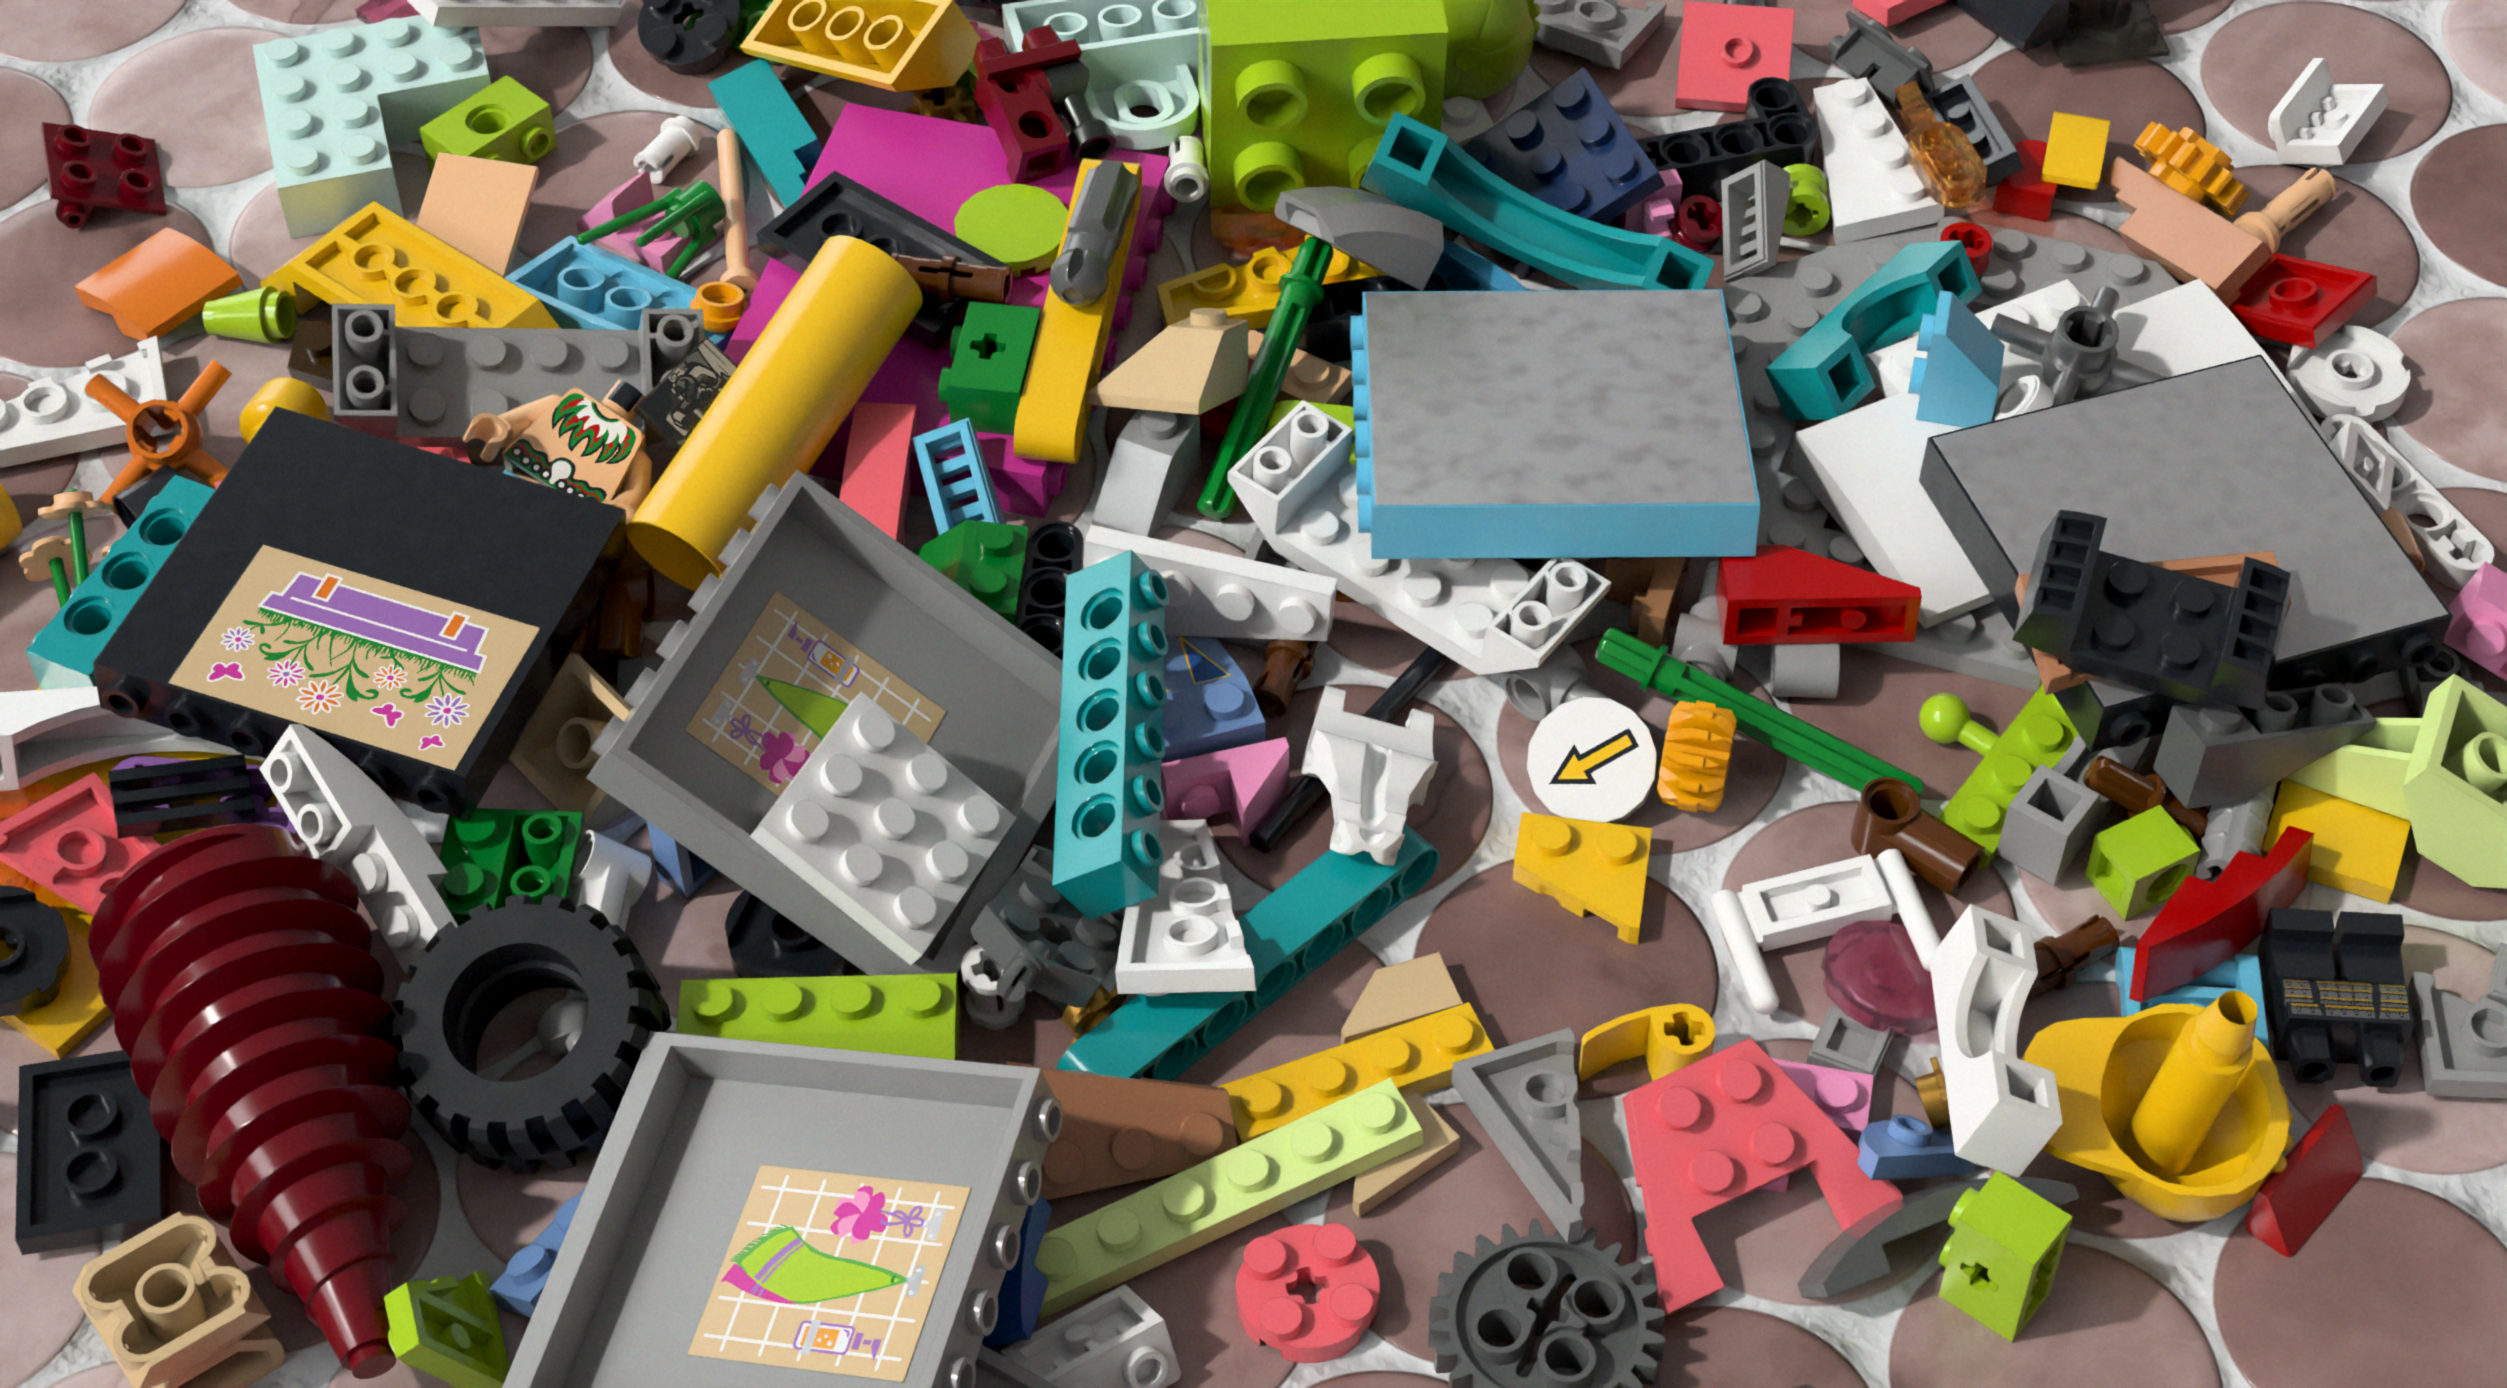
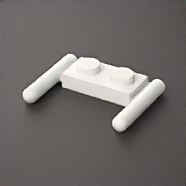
(1815, 906)

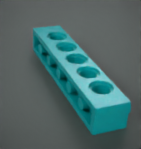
(1111, 736)

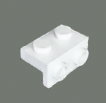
(2322, 119)

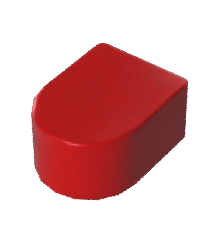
(2024, 191)

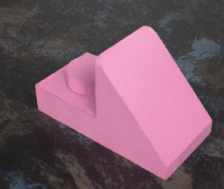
(627, 197)
(1235, 780)

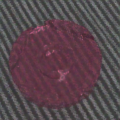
(1879, 977)

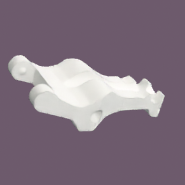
(1371, 774)

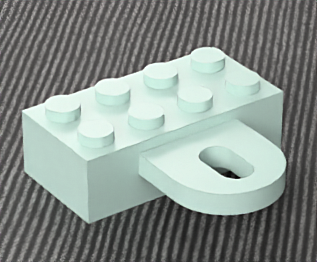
(1134, 58)

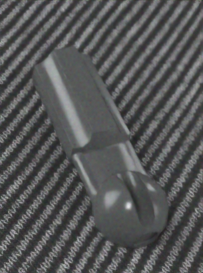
(1094, 234)

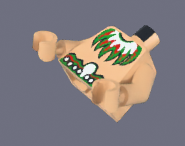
(574, 445)

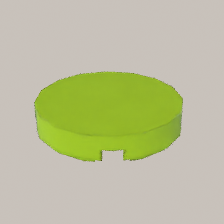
(1014, 225)

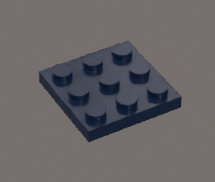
(1569, 154)

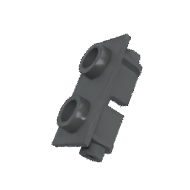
(1872, 47)

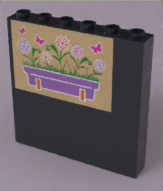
(372, 601)

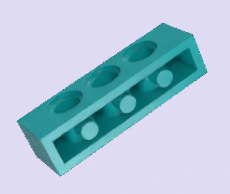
(73, 639)

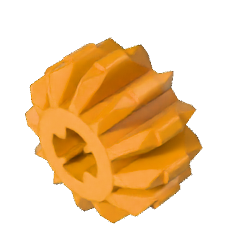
(1696, 756)

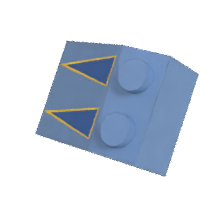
(1207, 700)

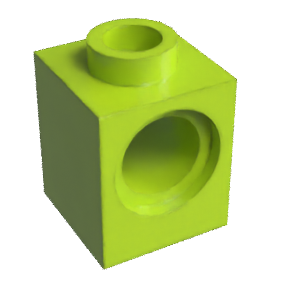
(2141, 861)

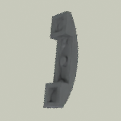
(1858, 1251)

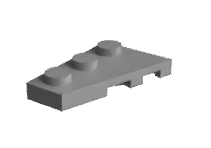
(1597, 28)

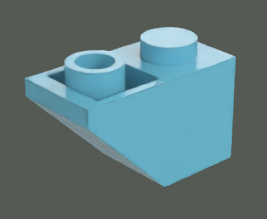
(1961, 367)

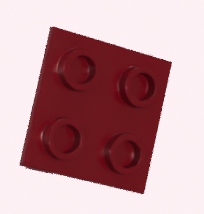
(100, 170)

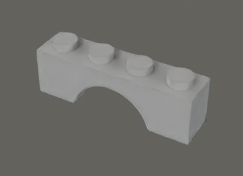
(2057, 811)

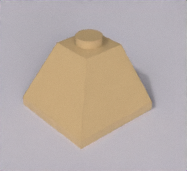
(1182, 368)

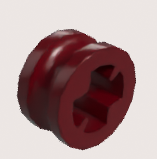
(1687, 231)

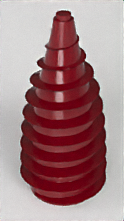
(267, 1062)

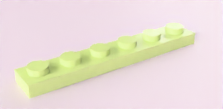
(1224, 1194)

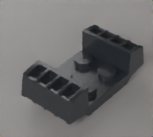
(2150, 621)

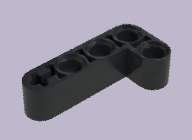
(1773, 129)

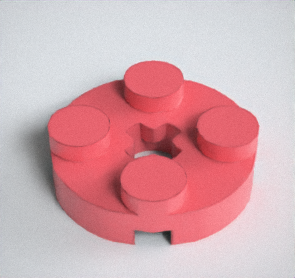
(1314, 1255)

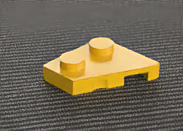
(1586, 867)

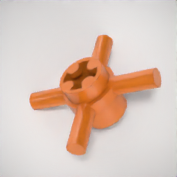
(141, 418)

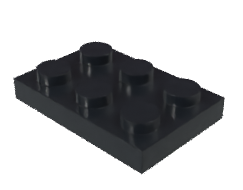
(86, 1155)

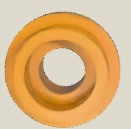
(721, 305)

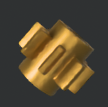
(944, 104)

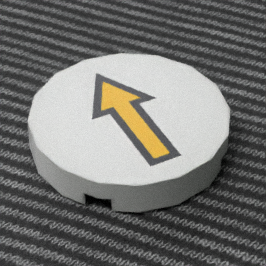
(1592, 761)

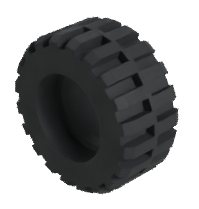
(480, 972)

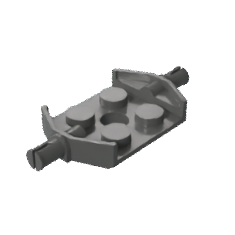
(1045, 938)

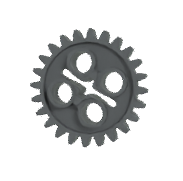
(1485, 1304)

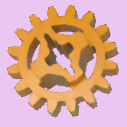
(2192, 167)

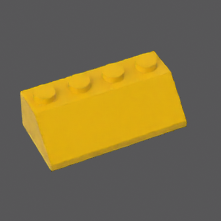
(869, 41)

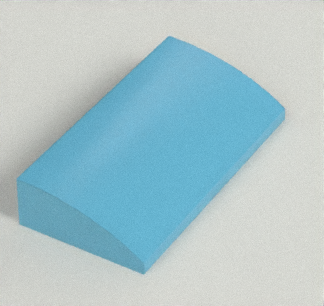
(601, 289)

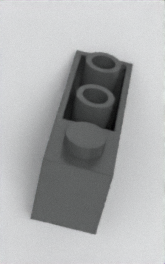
(2233, 751)

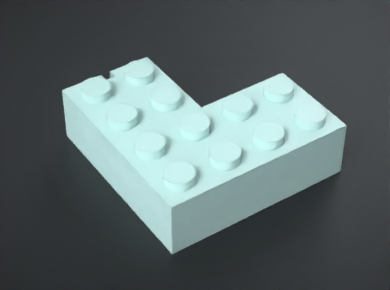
(349, 95)

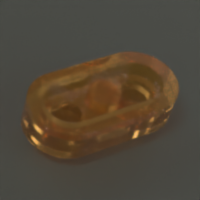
(1947, 164)
(1242, 226)

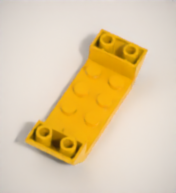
(391, 261)

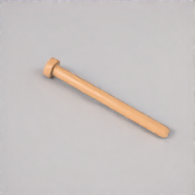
(734, 222)

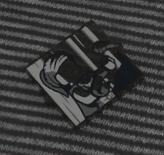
(686, 394)

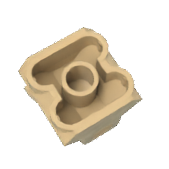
(179, 1309)

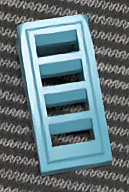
(980, 483)

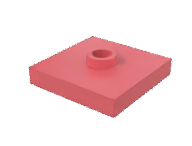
(1728, 50)

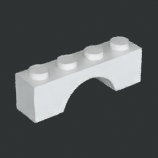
(1996, 1103)

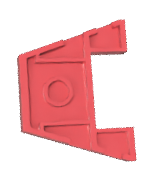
(1719, 1136)

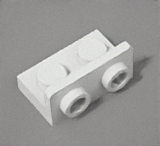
(1102, 1345)

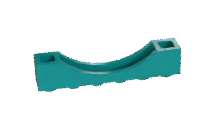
(1441, 180)

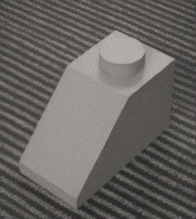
(1148, 471)

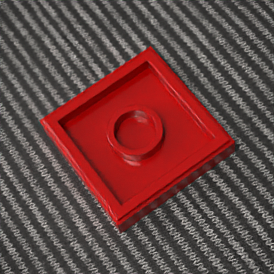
(2301, 299)

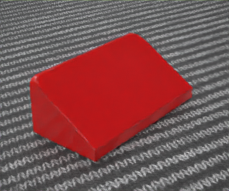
(2314, 1181)

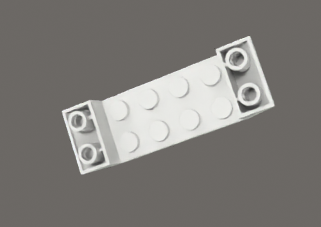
(1473, 610)

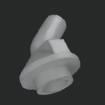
(562, 1025)

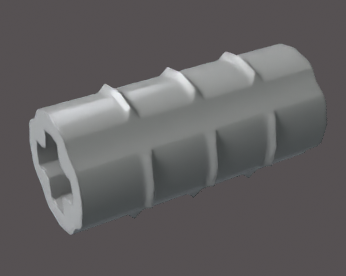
(2234, 828)

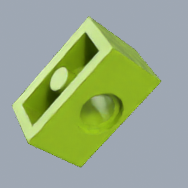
(494, 124)

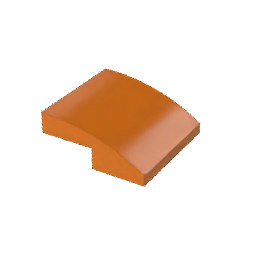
(158, 284)

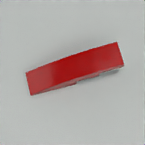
(2216, 920)

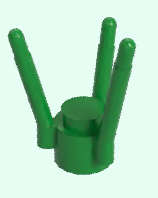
(687, 214)

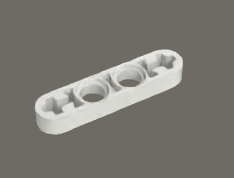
(2453, 547)

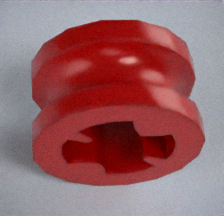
(1975, 241)

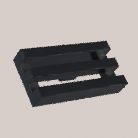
(180, 787)

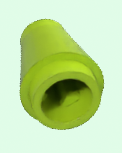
(253, 315)

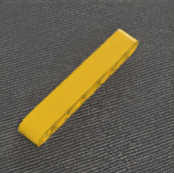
(1069, 355)

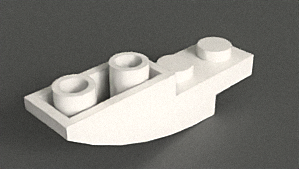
(365, 834)

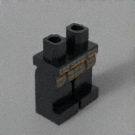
(2336, 993)

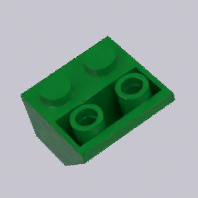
(506, 856)

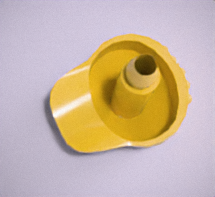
(2170, 1104)

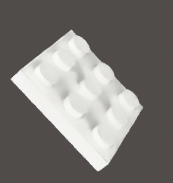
(884, 828)

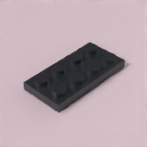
(850, 209)

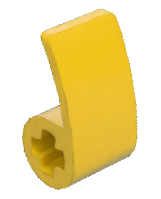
(2075, 150)
(1666, 1034)

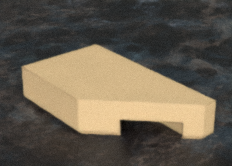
(1400, 996)
(1388, 1178)

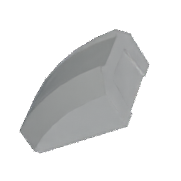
(1367, 229)

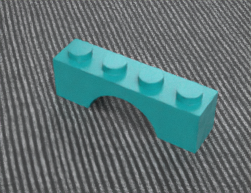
(1827, 368)

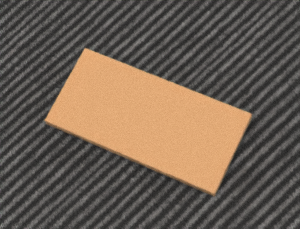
(478, 207)

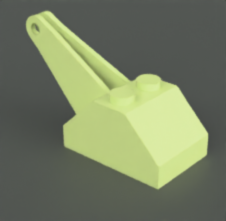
(2436, 773)

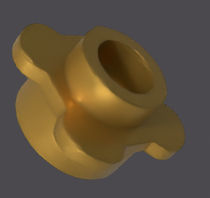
(1098, 1008)
(1934, 1096)

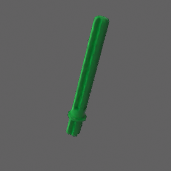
(1299, 294)
(1754, 716)

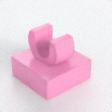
(1656, 210)

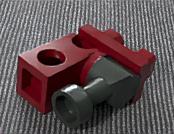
(1026, 93)

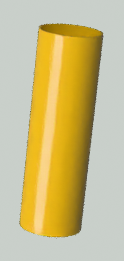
(776, 407)

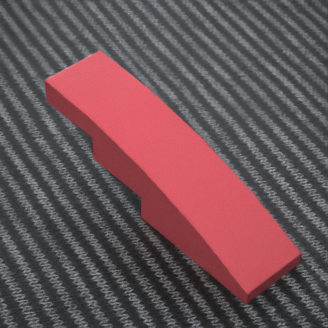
(878, 464)

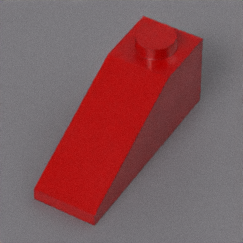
(1807, 598)

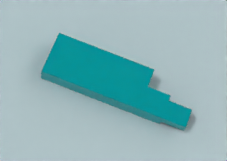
(768, 127)

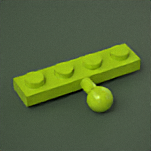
(2034, 738)

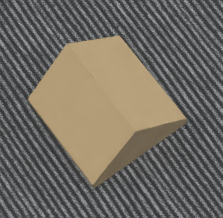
(559, 740)

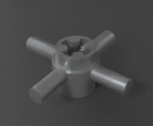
(2080, 351)

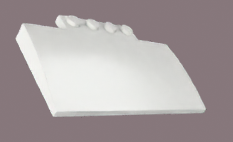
(1872, 458)

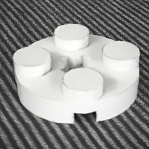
(2370, 355)

